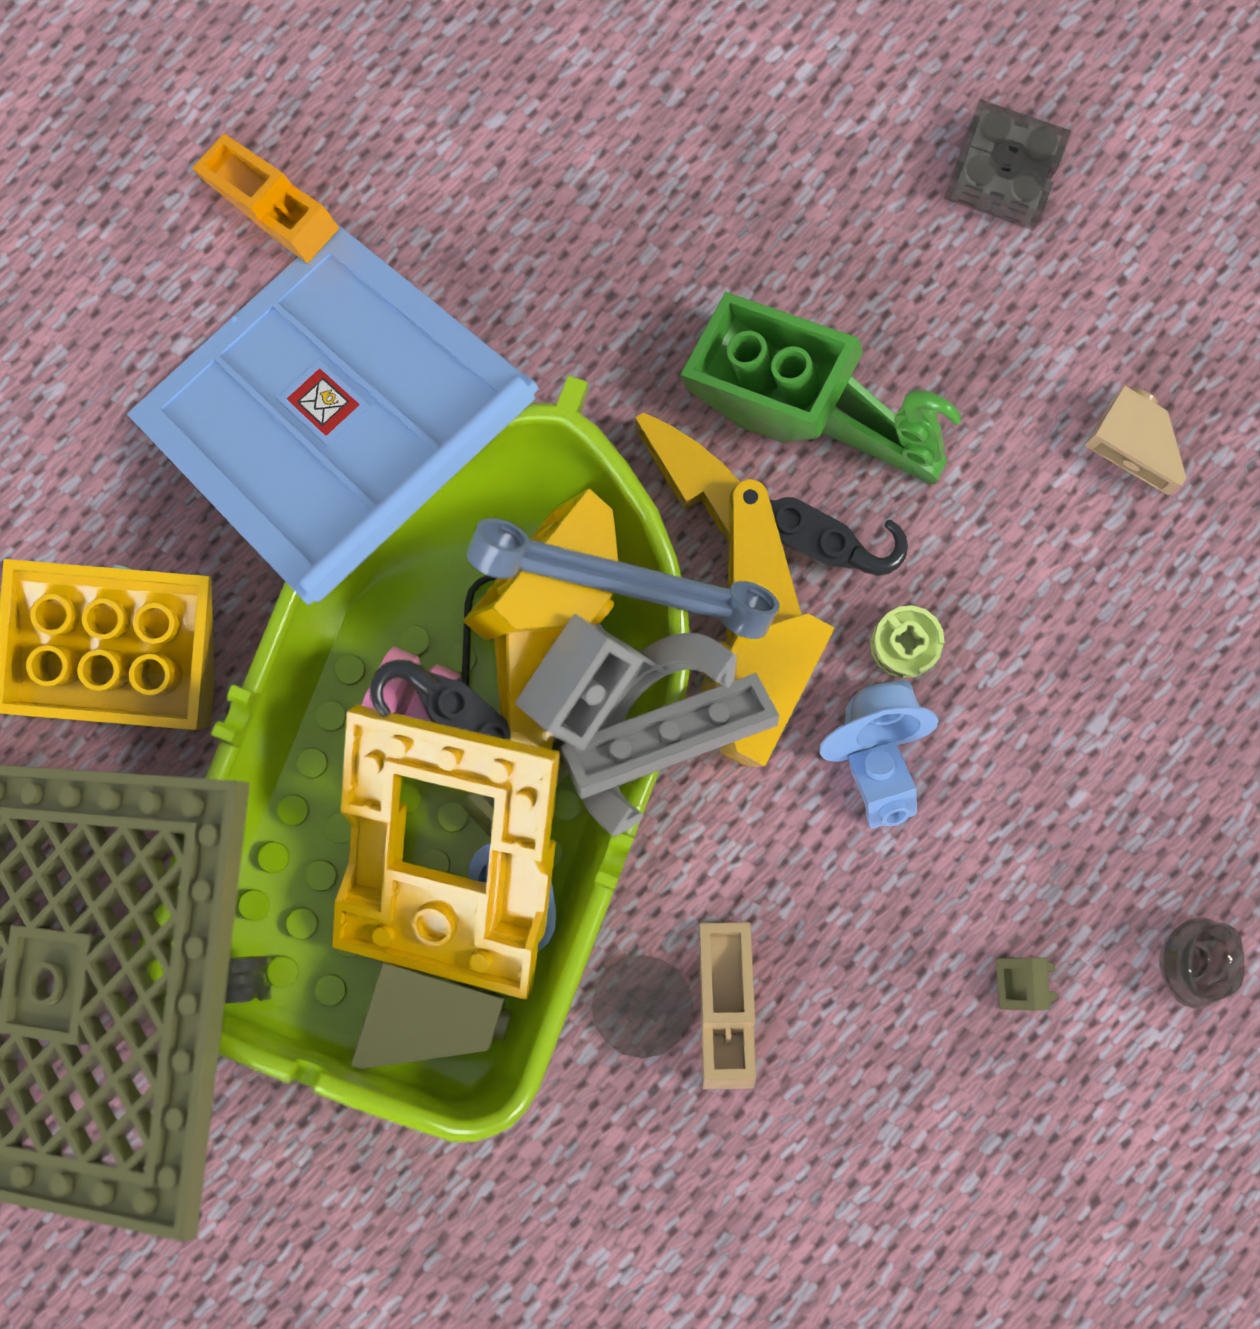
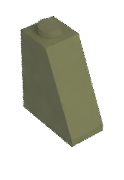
(427, 1018)

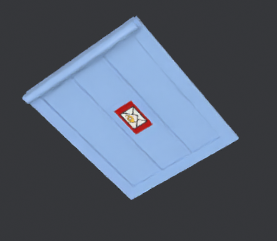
(331, 411)

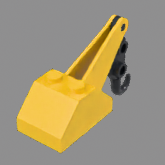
(524, 622)
(794, 640)

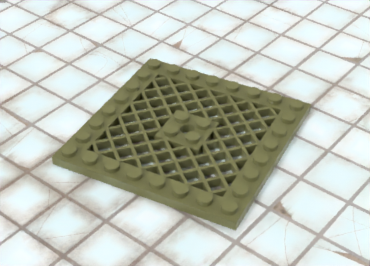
(212, 813)

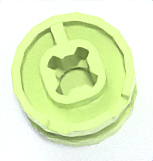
(907, 641)

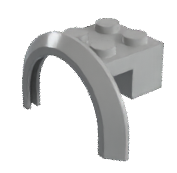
(594, 681)

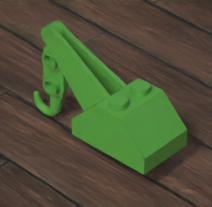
(789, 375)

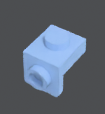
(884, 785)

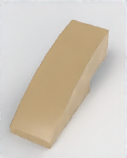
(727, 1006)

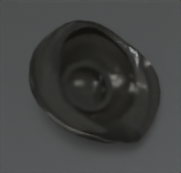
(1202, 962)

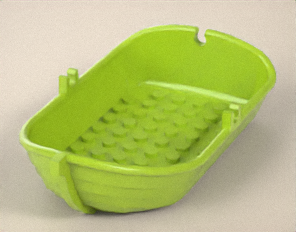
(290, 746)

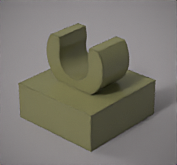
(1024, 983)

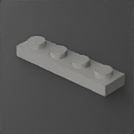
(670, 735)

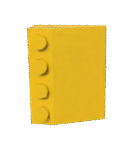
(106, 645)

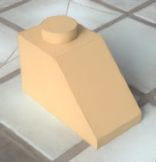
(1139, 439)

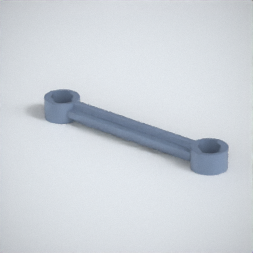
(504, 549)

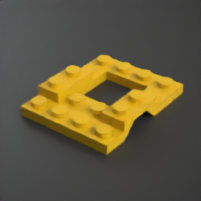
(428, 916)

